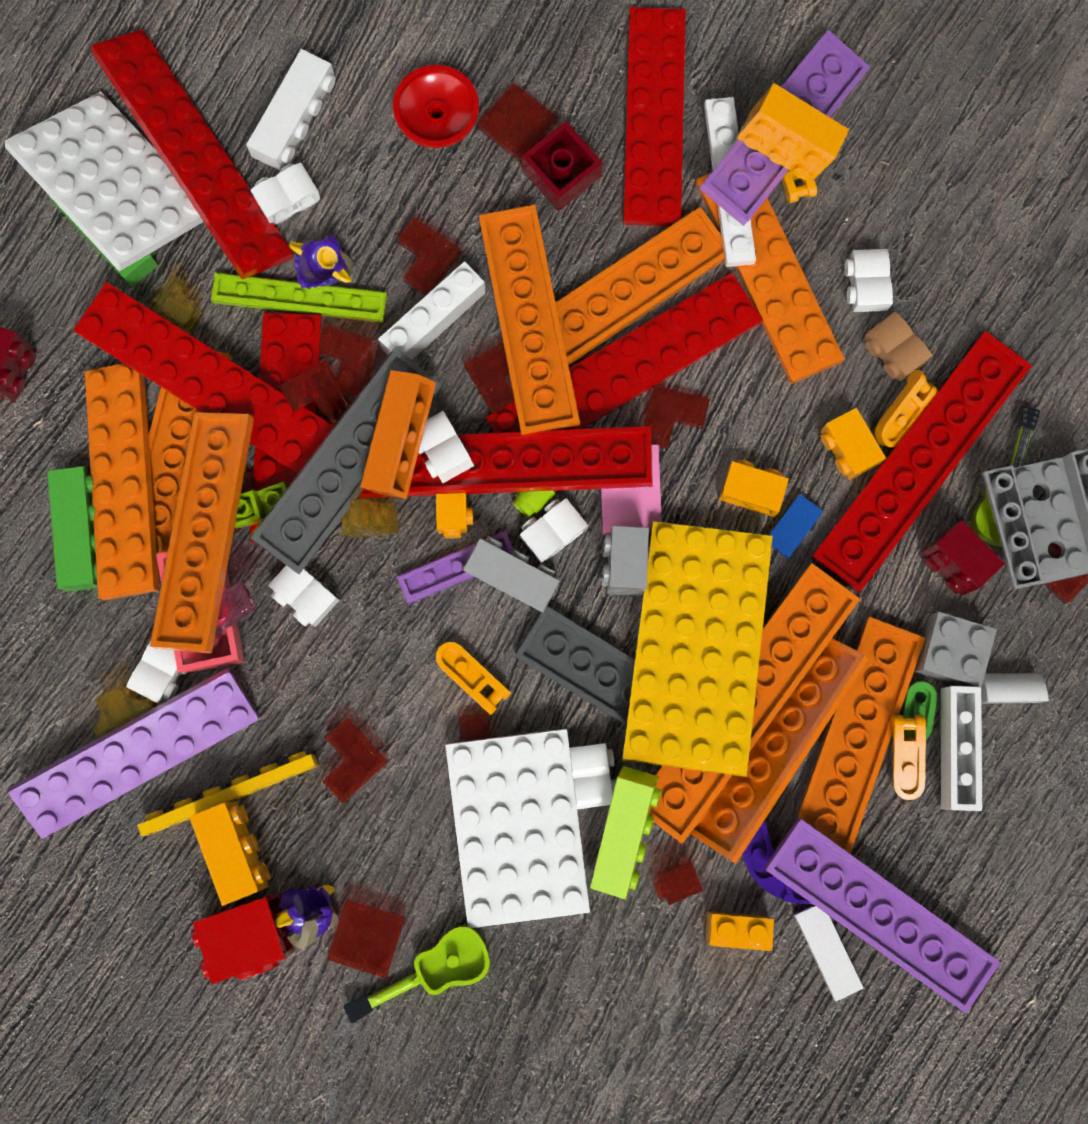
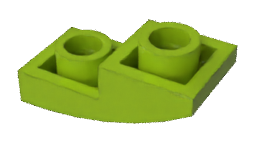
(256, 504)

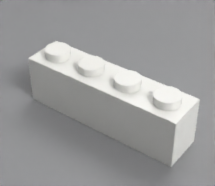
(291, 110)
(434, 312)
(961, 748)

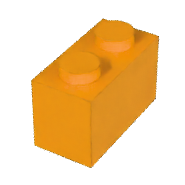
(852, 444)
(754, 488)
(739, 930)

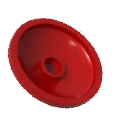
(434, 91)

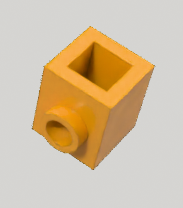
(453, 514)

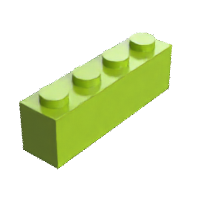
(625, 831)

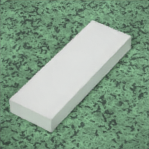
(828, 952)

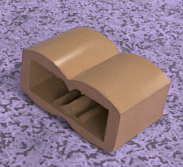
(897, 347)

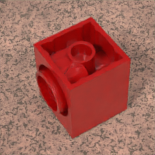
(242, 940)

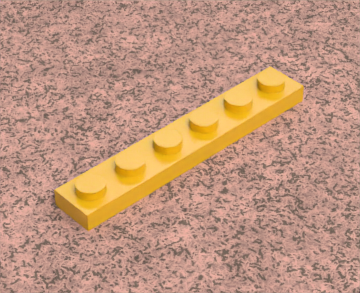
(240, 787)

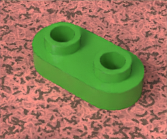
(926, 707)

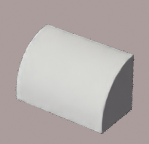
(1013, 688)

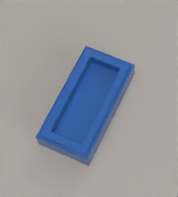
(794, 525)

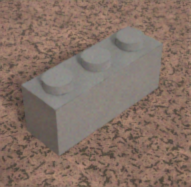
(511, 573)

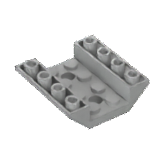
(1031, 525)

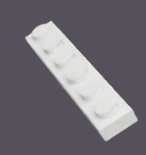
(722, 136)

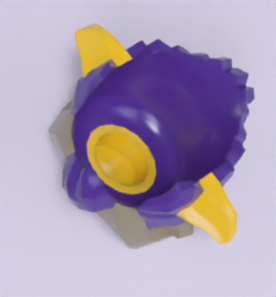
(321, 263)
(306, 914)

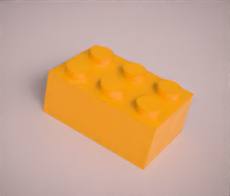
(792, 133)
(230, 851)

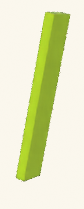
(290, 297)

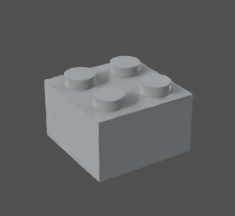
(626, 560)
(955, 650)

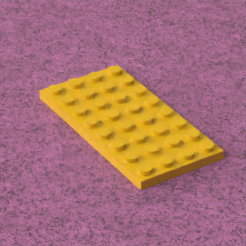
(698, 649)

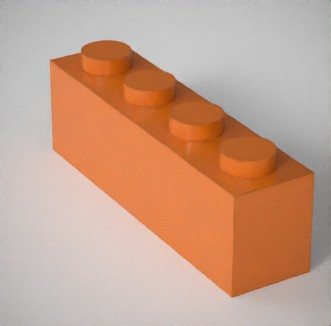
(398, 434)

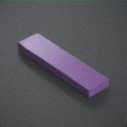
(442, 572)

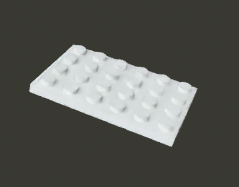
(106, 179)
(517, 828)

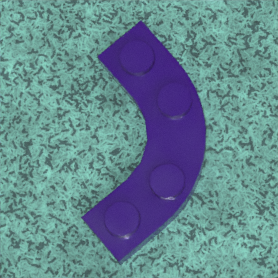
(756, 857)

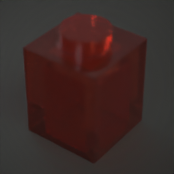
(677, 883)

